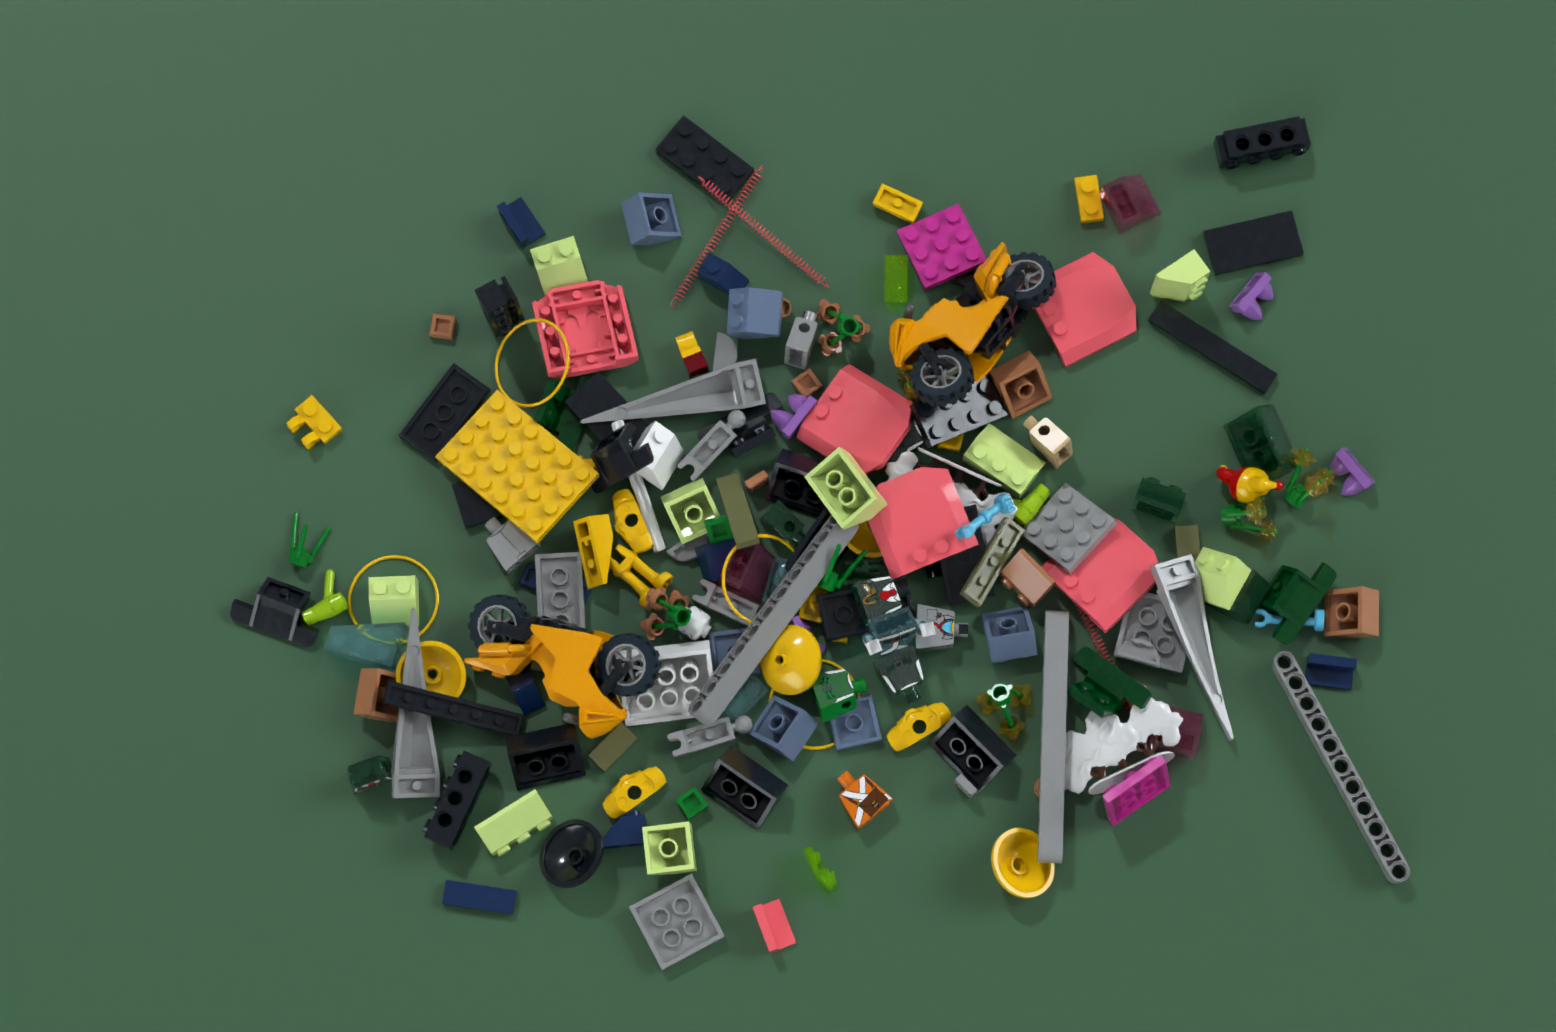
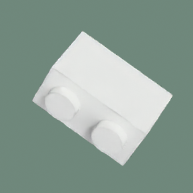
(666, 454)

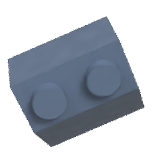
(650, 218)
(754, 313)
(1009, 634)
(784, 728)

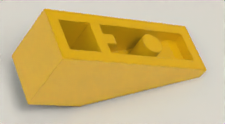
(595, 547)

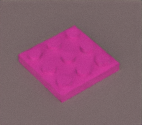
(941, 247)
(1136, 790)

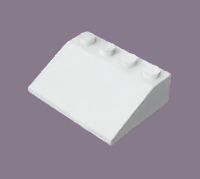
(681, 677)

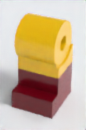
(691, 354)

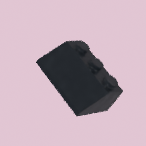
(790, 485)
(972, 748)
(545, 756)
(744, 787)

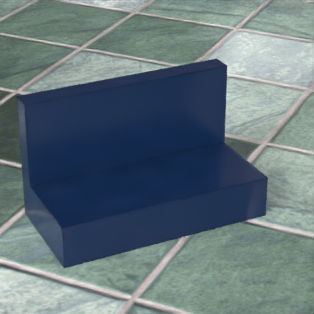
(521, 222)
(1330, 671)

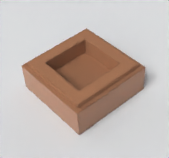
(442, 326)
(806, 383)
(756, 481)

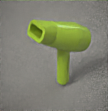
(1030, 504)
(330, 605)

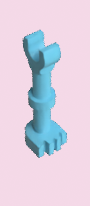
(1001, 504)
(1316, 621)

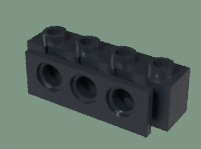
(1270, 133)
(499, 306)
(460, 813)

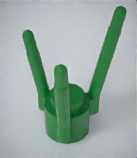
(299, 555)
(830, 579)

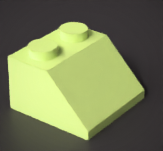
(558, 264)
(689, 508)
(1221, 577)
(393, 599)
(669, 849)

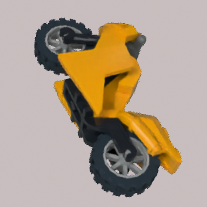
(970, 336)
(574, 660)

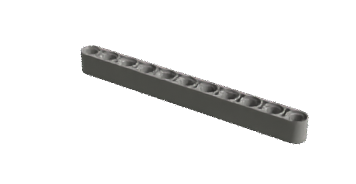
(769, 622)
(1053, 737)
(1340, 779)

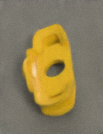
(637, 536)
(903, 735)
(648, 781)

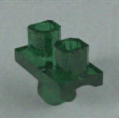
(866, 569)

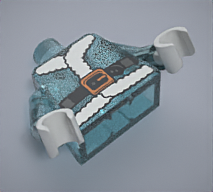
(894, 631)

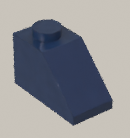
(721, 274)
(626, 831)

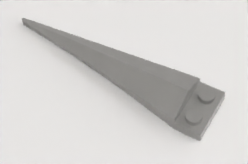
(724, 389)
(1183, 600)
(414, 755)

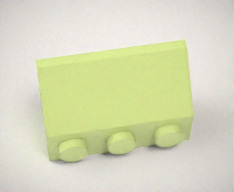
(1182, 279)
(1003, 461)
(845, 489)
(514, 823)

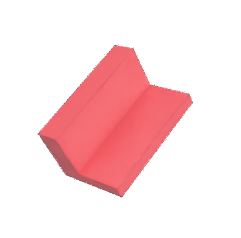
(774, 925)

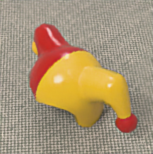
(1247, 482)

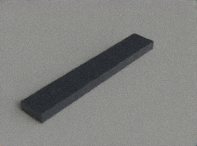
(1212, 347)
(452, 709)

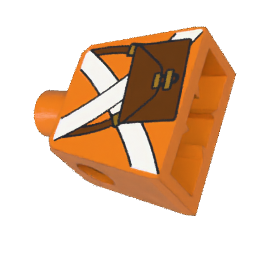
(862, 798)

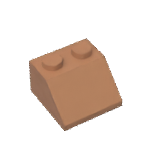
(1021, 384)
(1026, 579)
(1351, 613)
(371, 693)

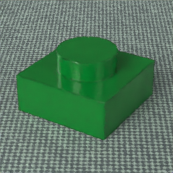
(718, 529)
(692, 803)

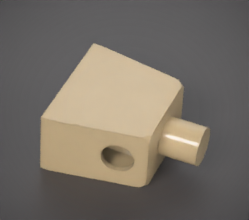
(1049, 440)

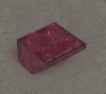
(1129, 202)
(748, 571)
(1189, 731)

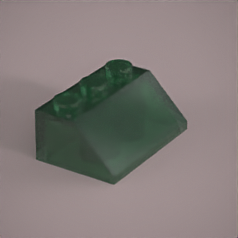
(1261, 441)

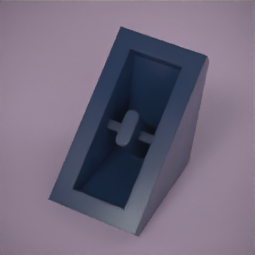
(712, 558)
(525, 692)

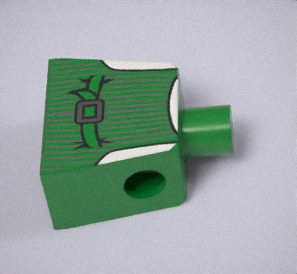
(836, 693)

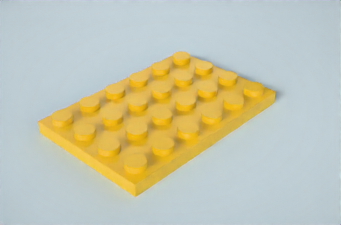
(517, 466)

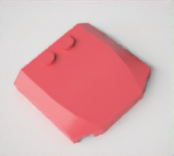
(1087, 309)
(594, 325)
(859, 418)
(919, 520)
(1109, 577)

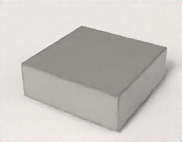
(965, 786)

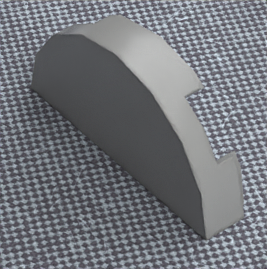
(724, 352)
(686, 551)
(1140, 652)

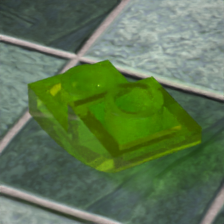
(896, 278)
(824, 877)

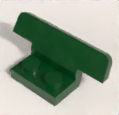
(557, 416)
(1296, 597)
(1105, 685)

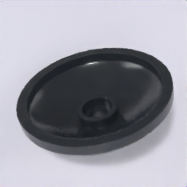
(564, 847)

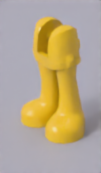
(633, 561)

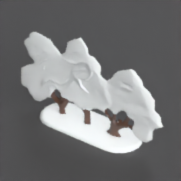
(968, 497)
(1110, 741)

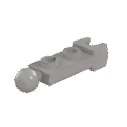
(713, 444)
(716, 602)
(705, 737)

